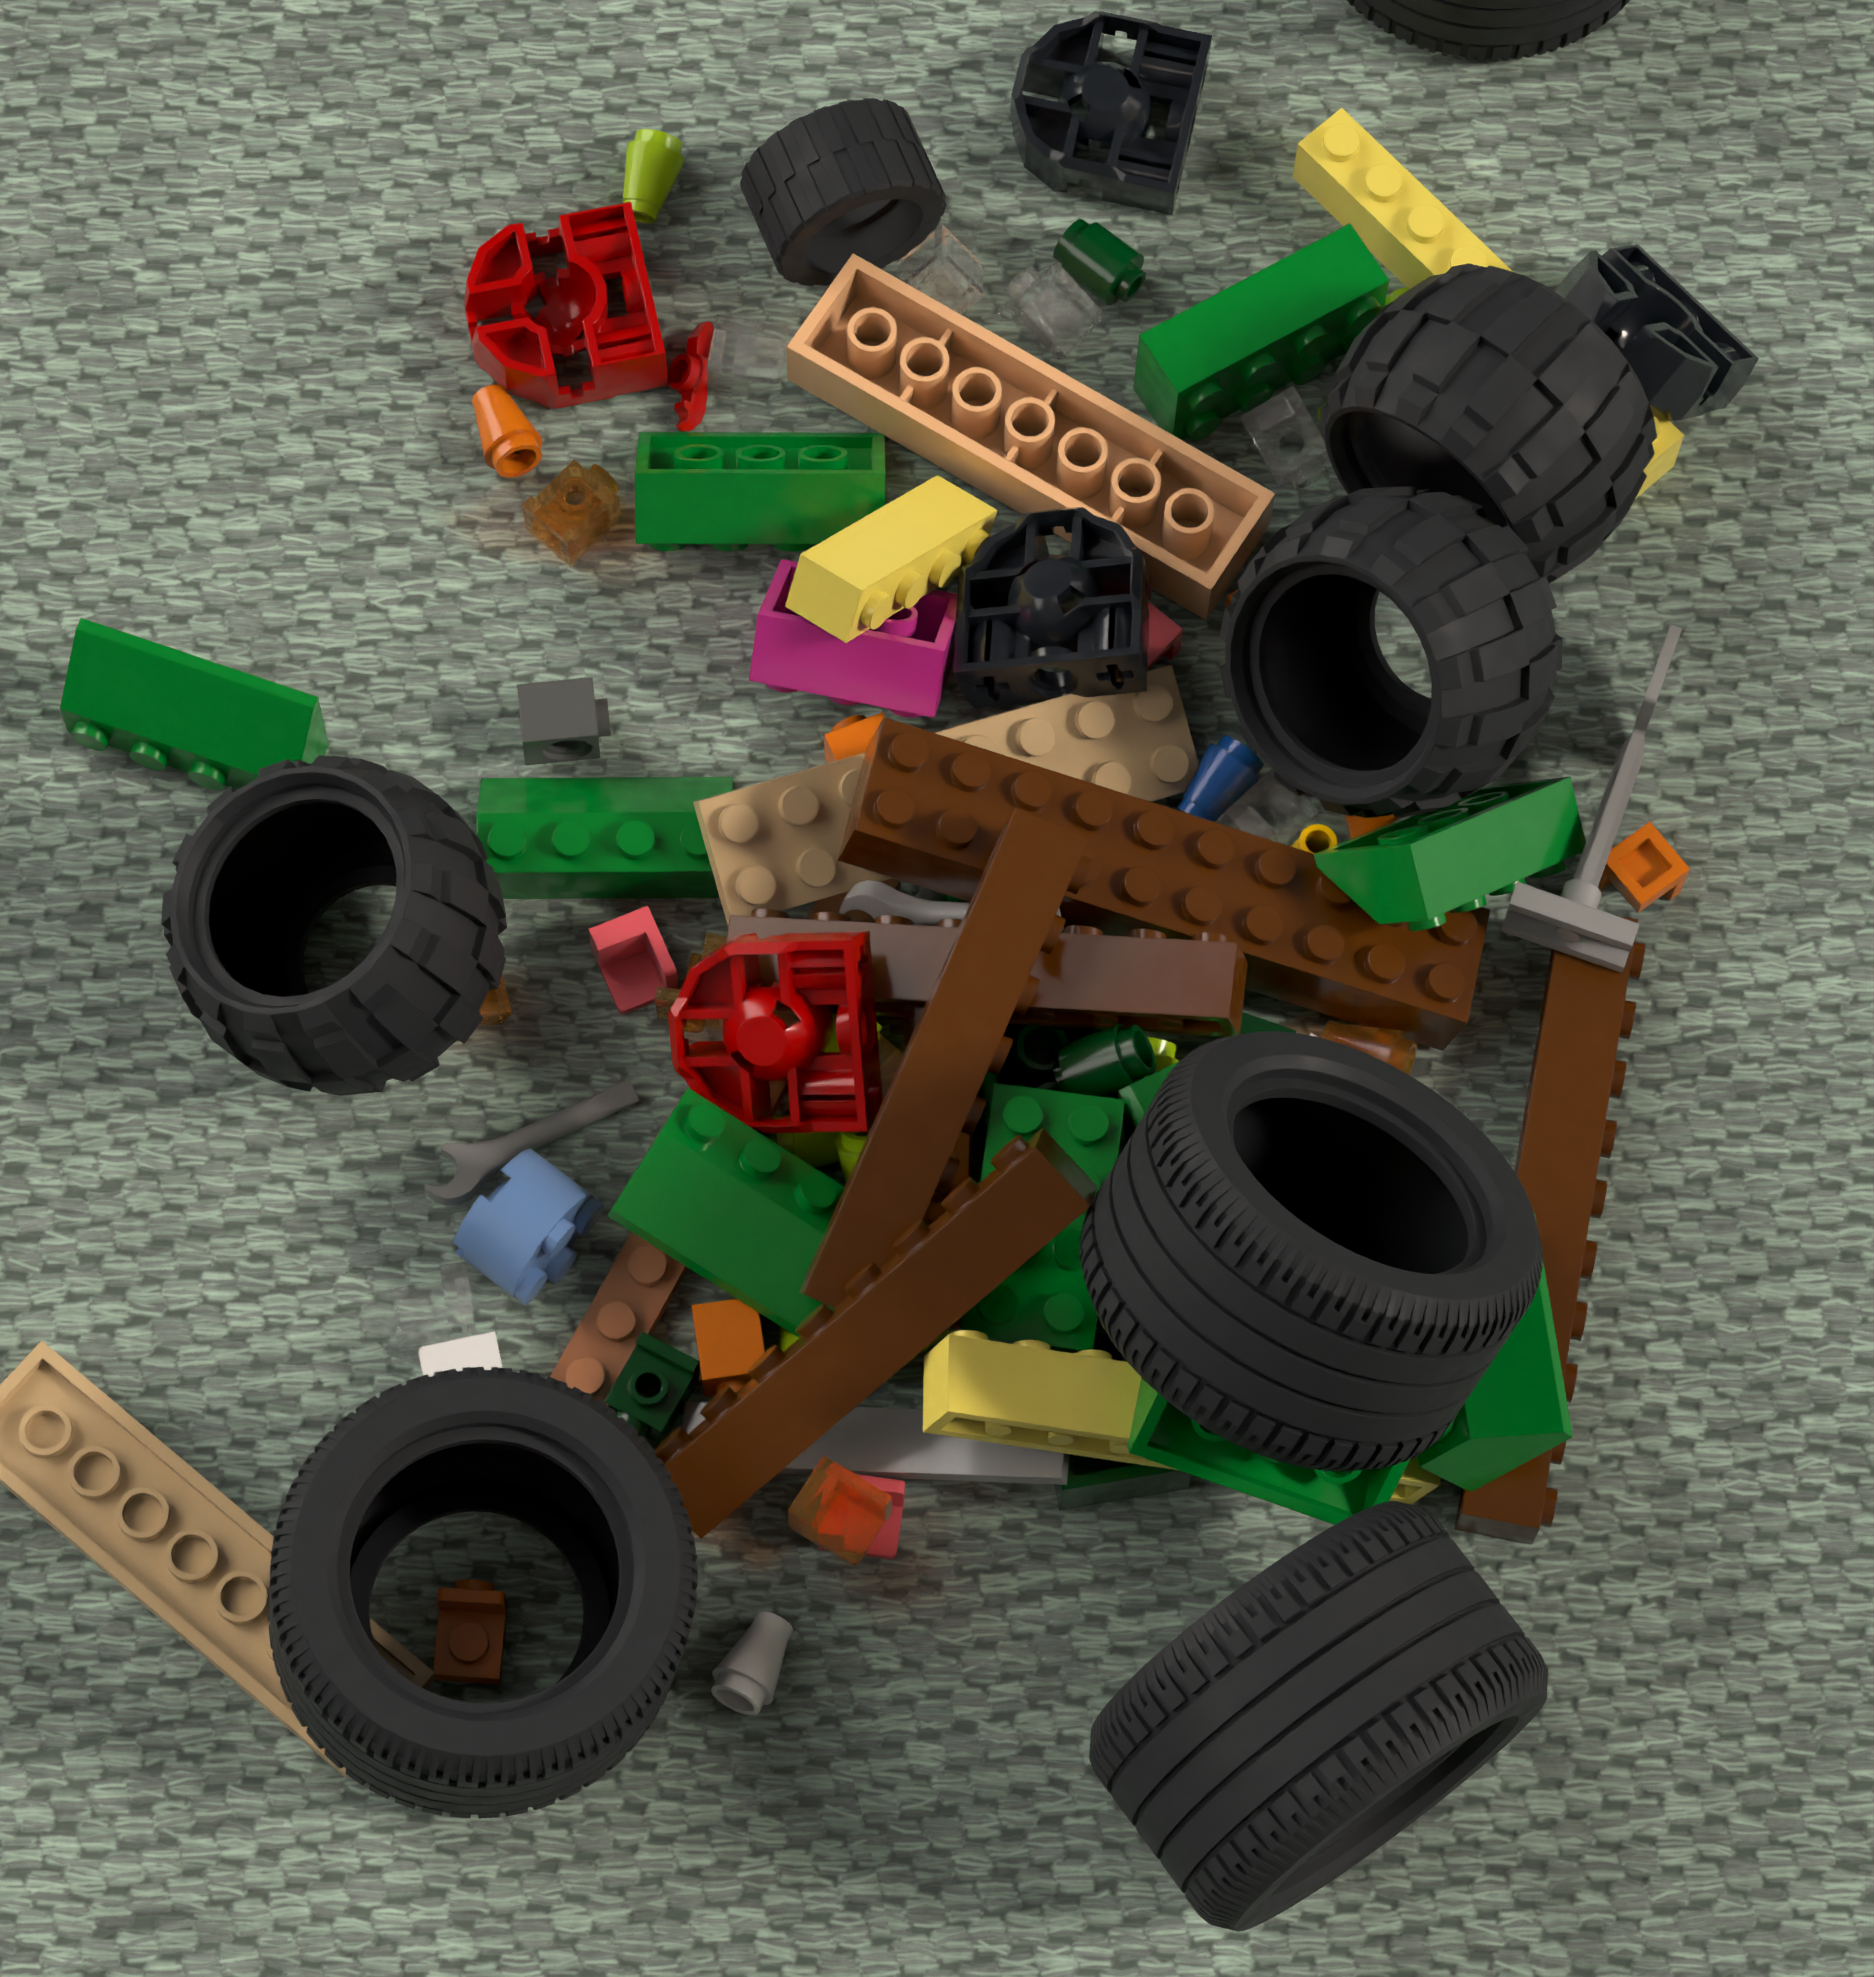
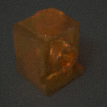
(573, 528)

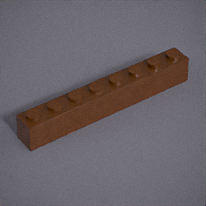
(1082, 984)
(952, 1049)
(876, 1328)

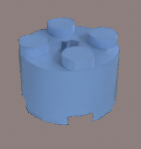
(527, 1227)

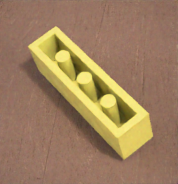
(889, 558)

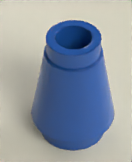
(1221, 779)

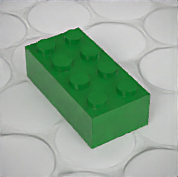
(1259, 335)
(1048, 1293)

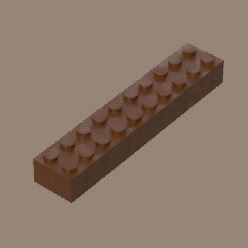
(937, 806)

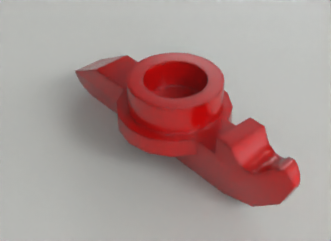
(689, 377)

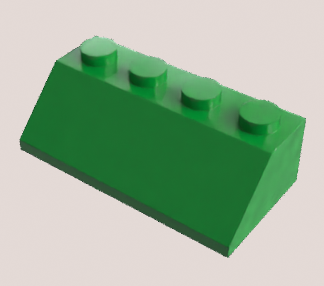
(754, 487)
(184, 710)
(597, 836)
(1458, 853)
(731, 1208)
(1512, 1411)
(1179, 1442)

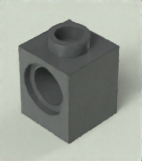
(561, 721)

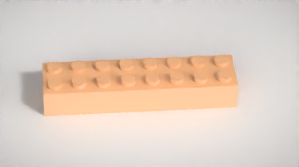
(1025, 430)

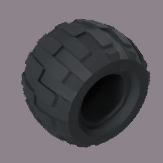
(1498, 399)
(1315, 679)
(267, 874)

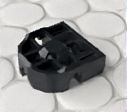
(1065, 64)
(1660, 331)
(1020, 621)

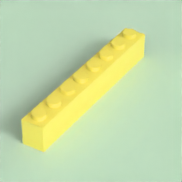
(1409, 225)
(1052, 1401)

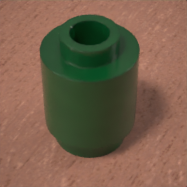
(1100, 261)
(1104, 1061)

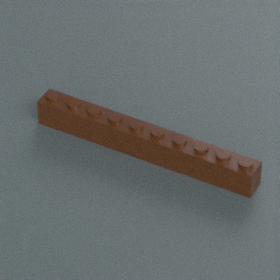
(1558, 1167)

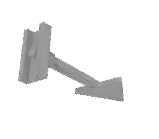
(1572, 920)

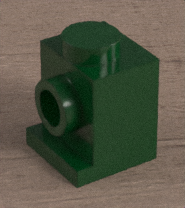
(664, 1366)

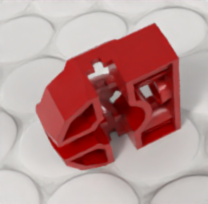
(621, 351)
(757, 1047)

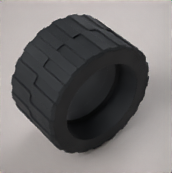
(842, 187)

